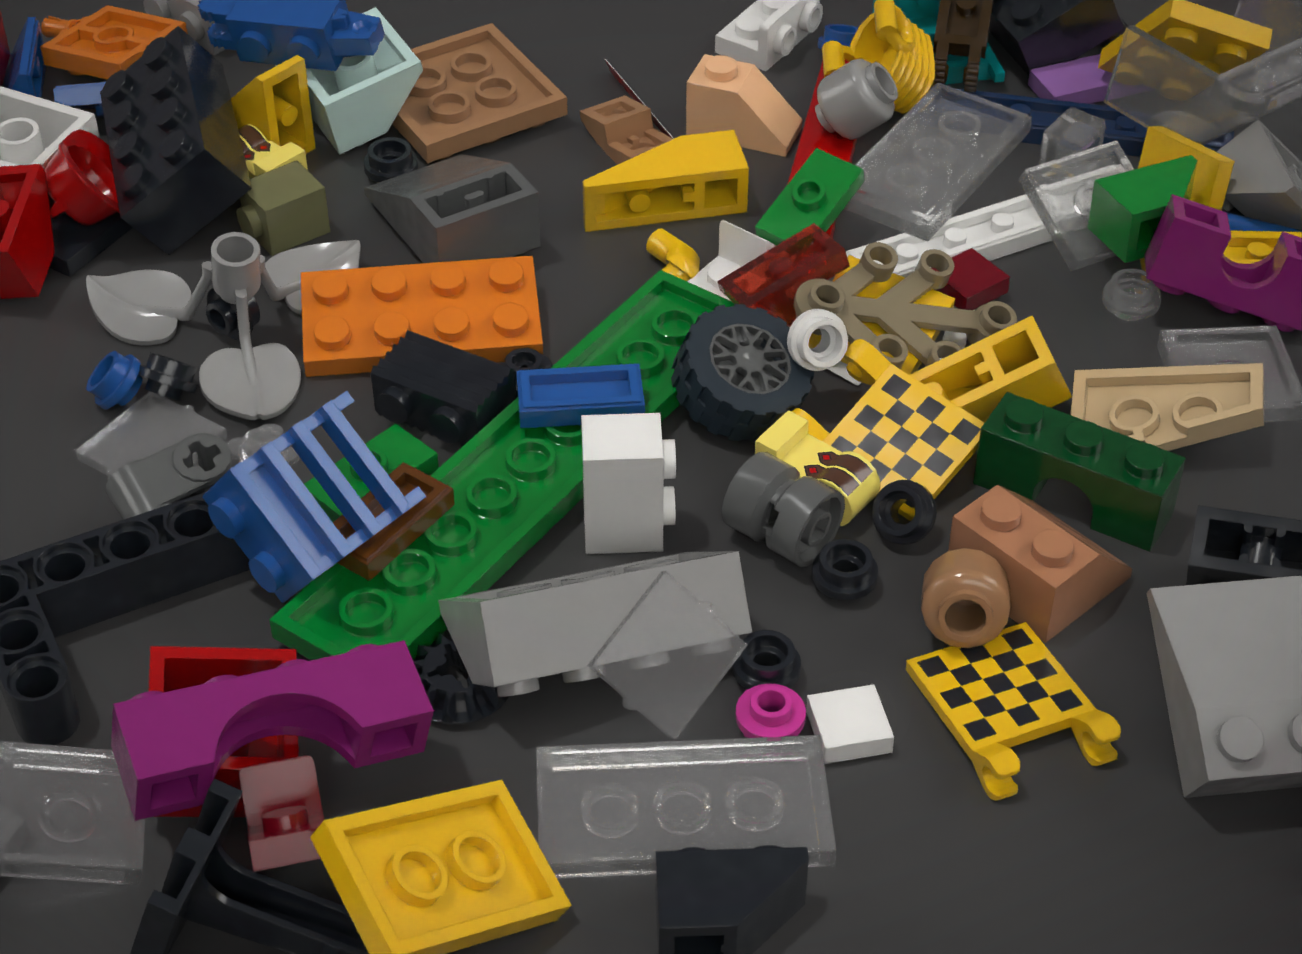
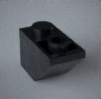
(726, 897)

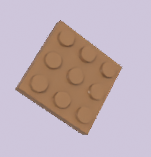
(474, 94)

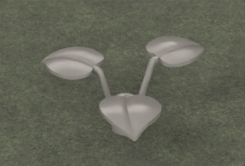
(243, 382)

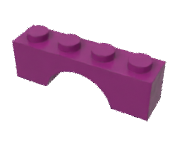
(355, 702)

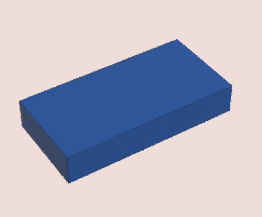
(564, 394)

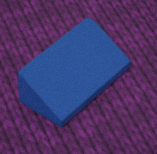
(26, 64)

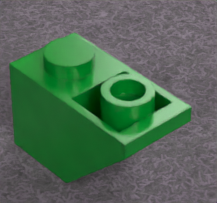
(1131, 203)

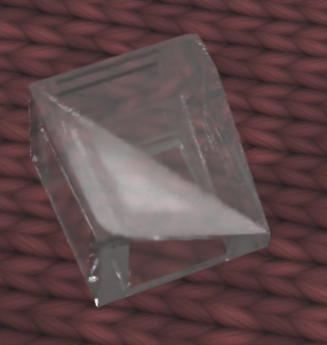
(1071, 134)

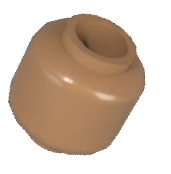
(965, 598)

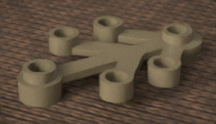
(896, 308)

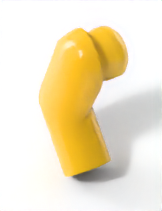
(678, 256)

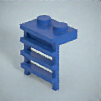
(278, 518)

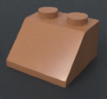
(1048, 564)

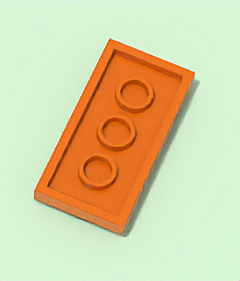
(467, 304)

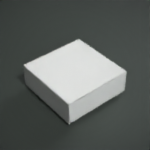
(850, 723)

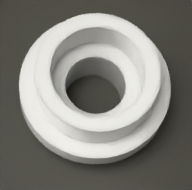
(832, 344)

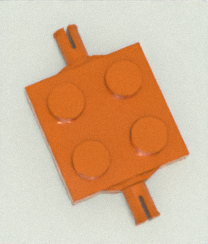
(103, 41)

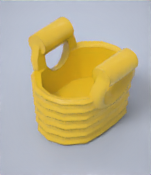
(896, 45)

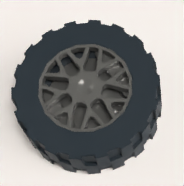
(742, 343)

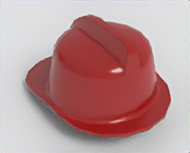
(82, 179)

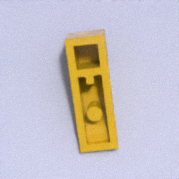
(670, 183)
(1004, 362)

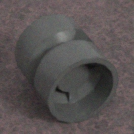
(778, 506)

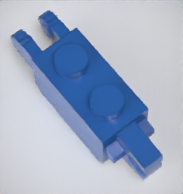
(281, 29)

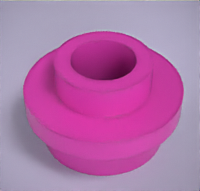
(770, 712)

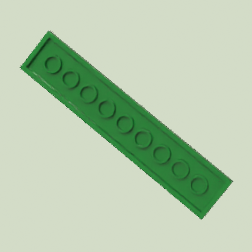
(506, 494)

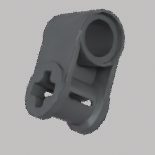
(169, 475)

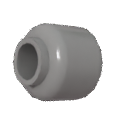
(856, 98)

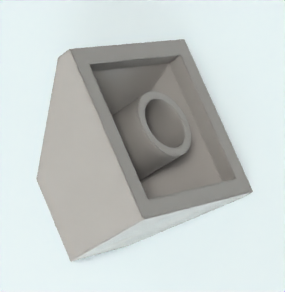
(1264, 178)

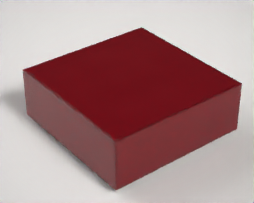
(974, 281)

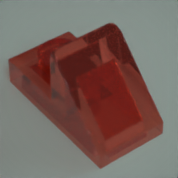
(777, 274)

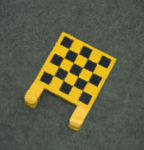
(901, 426)
(1008, 697)

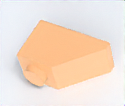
(740, 98)

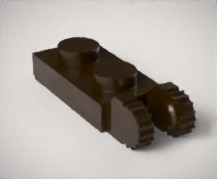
(961, 31)

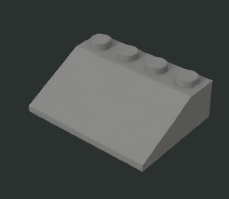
(1232, 682)

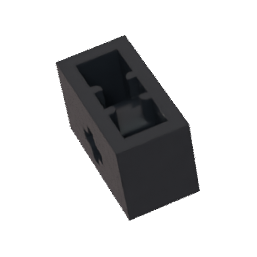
(1243, 546)

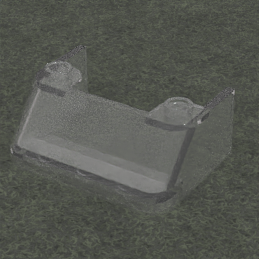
(1174, 91)

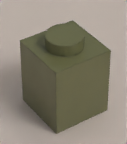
(284, 208)

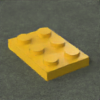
(1201, 34)
(440, 871)

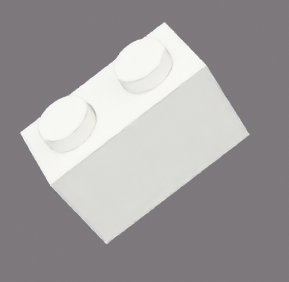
(625, 482)

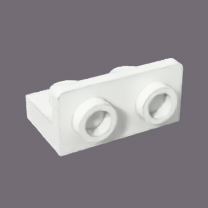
(768, 31)

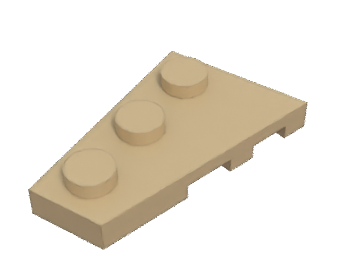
(1172, 403)

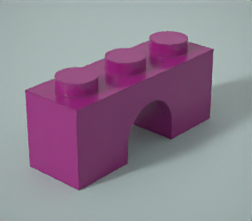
(1190, 259)

